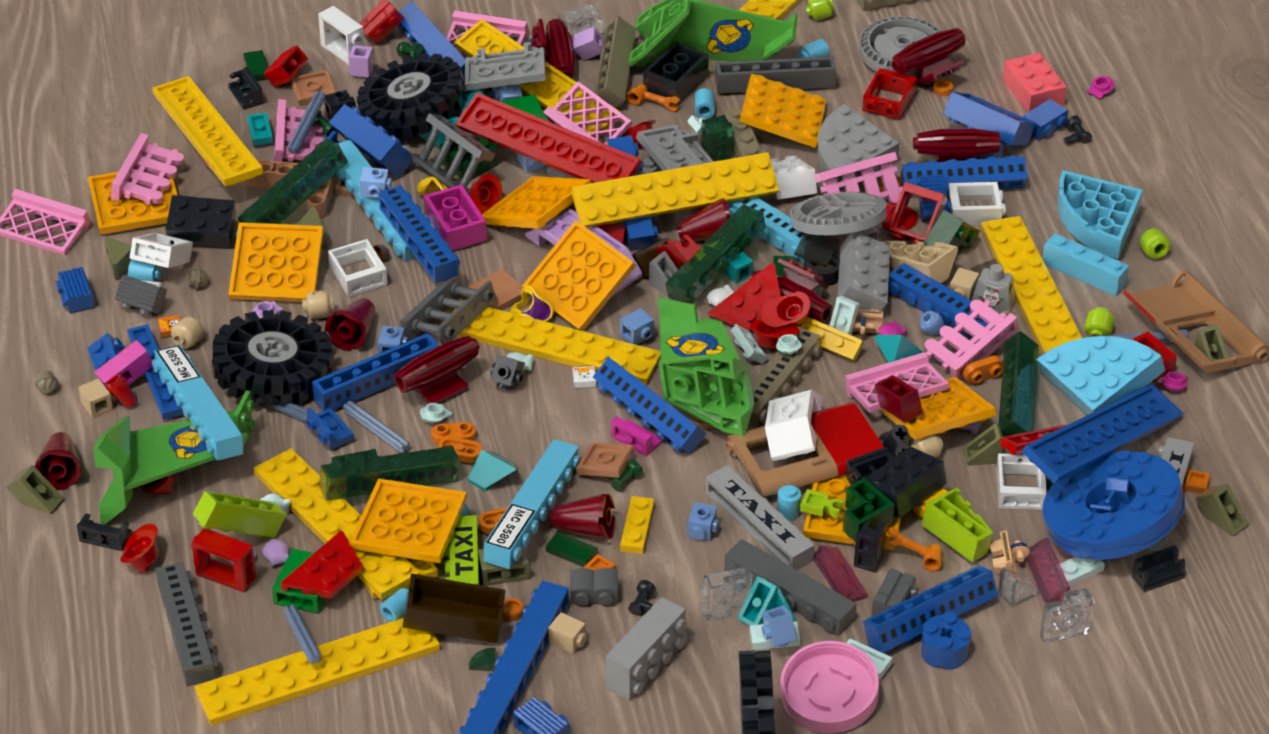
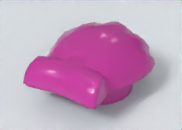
(1101, 86)
(892, 329)
(1174, 381)

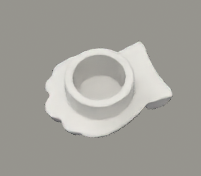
(719, 294)

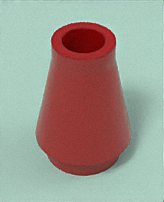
(121, 390)

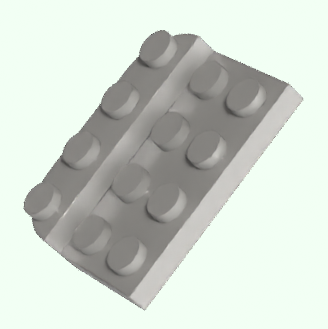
(505, 68)
(673, 147)

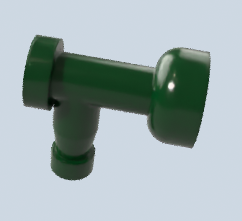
(405, 49)
(327, 127)
(633, 469)

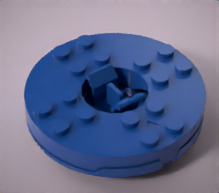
(1114, 506)

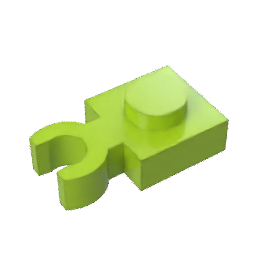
(818, 503)

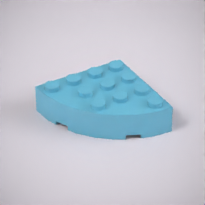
(1098, 211)
(1100, 369)

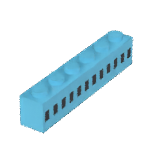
(778, 225)

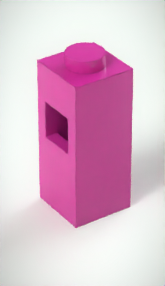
(129, 363)

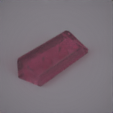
(1047, 571)
(839, 573)

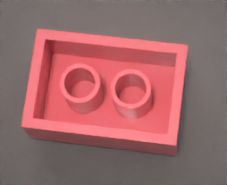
(1033, 81)

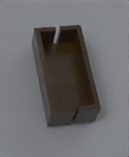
(454, 608)

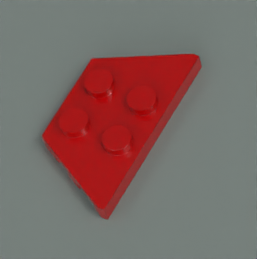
(747, 302)
(327, 569)

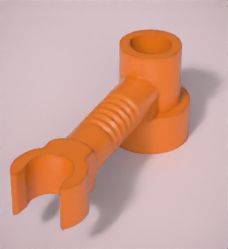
(640, 93)
(932, 555)

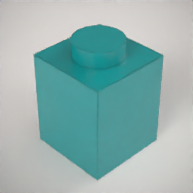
(740, 268)

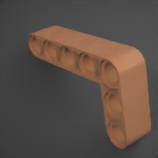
(275, 170)

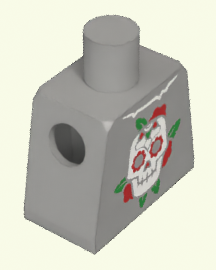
(996, 288)

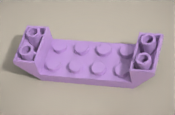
(558, 226)

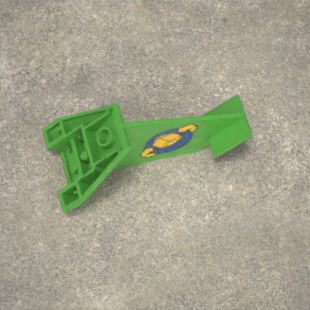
(710, 28)
(703, 369)
(155, 453)

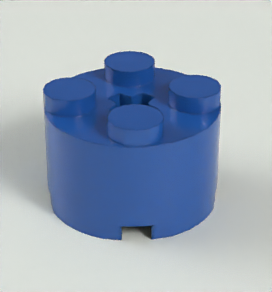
(945, 641)

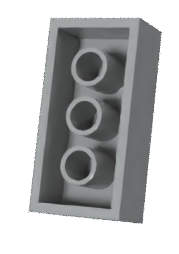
(864, 271)
(645, 649)

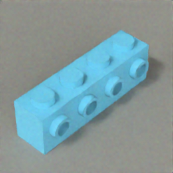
(1085, 264)

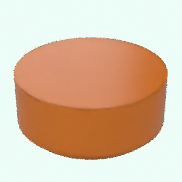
(943, 87)
(513, 609)

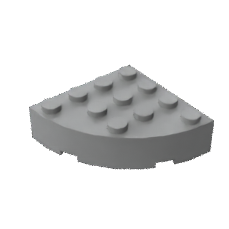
(851, 139)

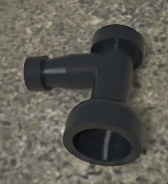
(1074, 124)
(645, 590)

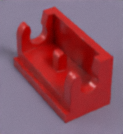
(679, 253)

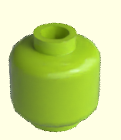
(819, 9)
(1154, 243)
(1099, 322)

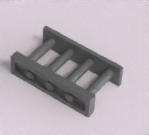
(466, 144)
(438, 300)

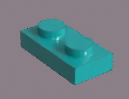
(259, 129)

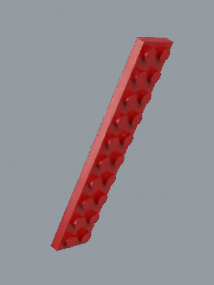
(545, 141)

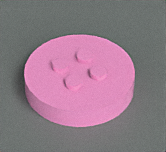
(829, 687)

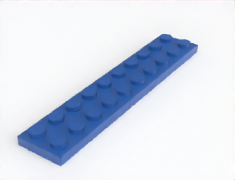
(1102, 433)

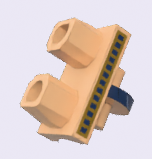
(868, 321)
(1003, 546)

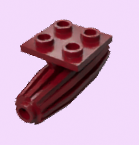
(556, 45)
(931, 56)
(957, 143)
(803, 280)
(434, 372)

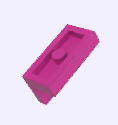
(633, 434)

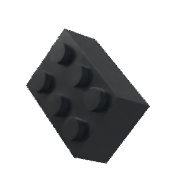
(676, 71)
(202, 221)
(909, 479)

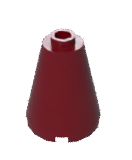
(705, 222)
(350, 324)
(59, 461)
(586, 517)

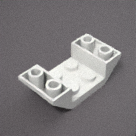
(790, 426)

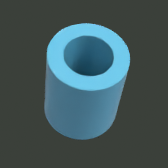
(814, 49)
(704, 103)
(144, 271)
(789, 502)
(394, 606)

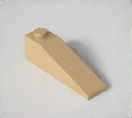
(930, 260)

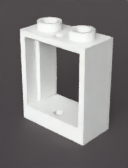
(338, 22)
(976, 191)
(158, 250)
(363, 280)
(1019, 497)

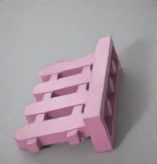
(284, 127)
(136, 160)
(868, 177)
(984, 339)

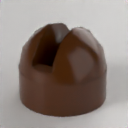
(382, 252)

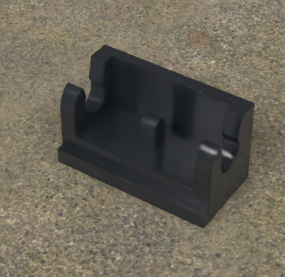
(246, 89)
(866, 464)
(103, 535)
(870, 547)
(1158, 569)

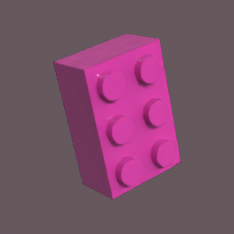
(455, 217)

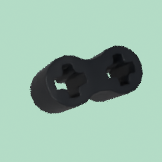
(897, 440)

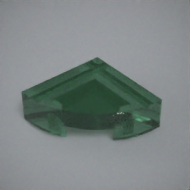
(483, 660)

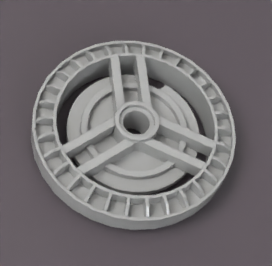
(891, 37)
(838, 213)

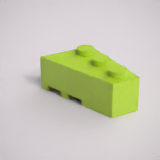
(957, 525)

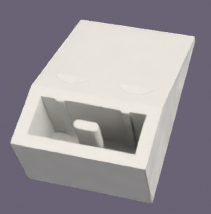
(793, 177)

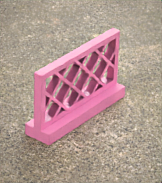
(509, 27)
(561, 119)
(49, 210)
(912, 368)

